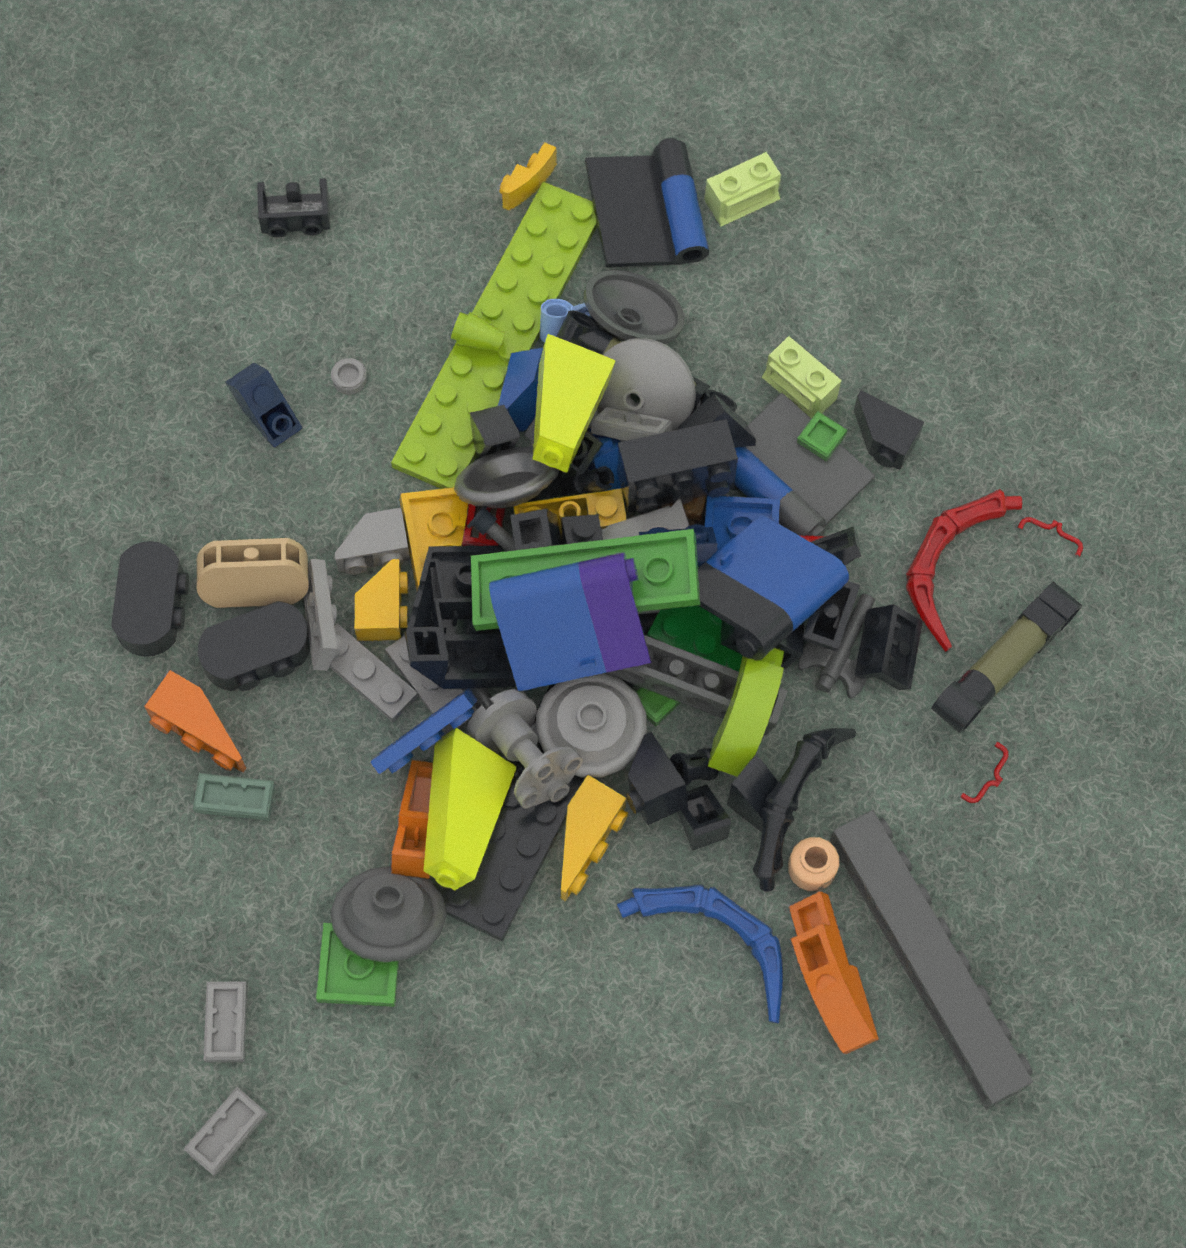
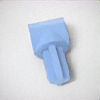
(553, 314)

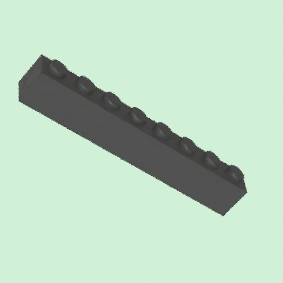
(931, 960)

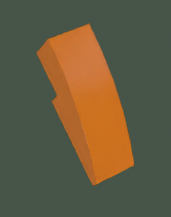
(411, 834)

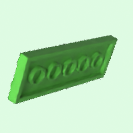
(663, 562)

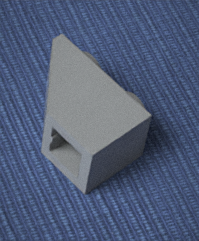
(374, 542)

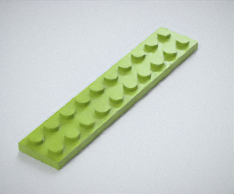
(472, 379)

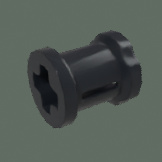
(694, 765)

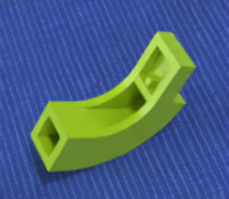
(747, 713)

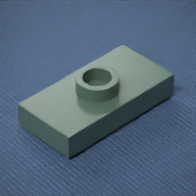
(234, 796)

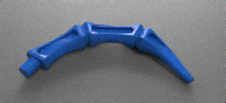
(716, 905)

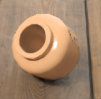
(813, 864)

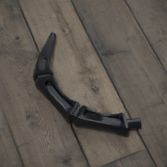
(784, 799)

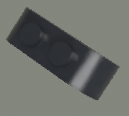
(149, 599)
(254, 646)

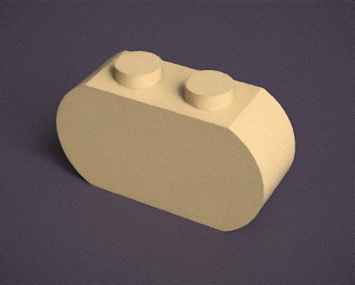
(252, 572)

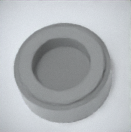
(349, 376)

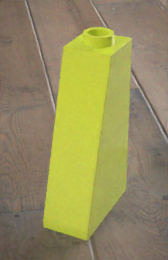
(567, 398)
(463, 807)

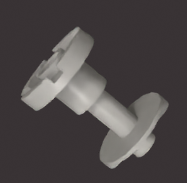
(508, 730)

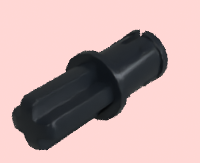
(591, 482)

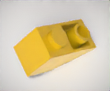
(379, 605)

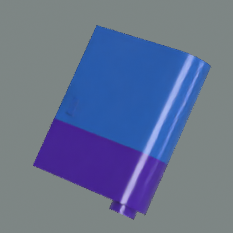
(570, 621)

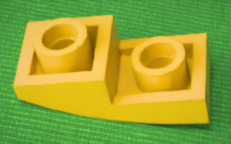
(526, 181)

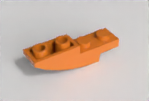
(828, 975)

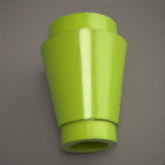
(477, 333)

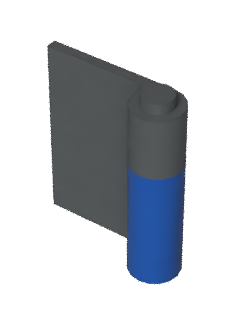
(782, 469)

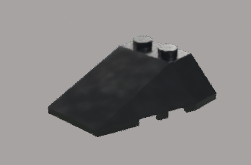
(441, 627)

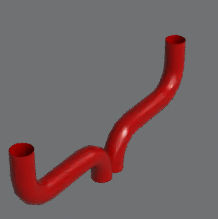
(1051, 526)
(992, 782)

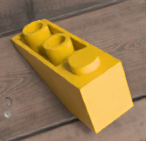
(607, 504)
(589, 821)

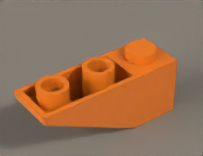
(186, 711)

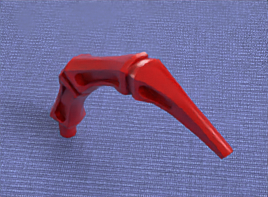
(941, 533)

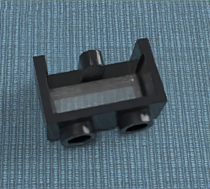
(294, 210)

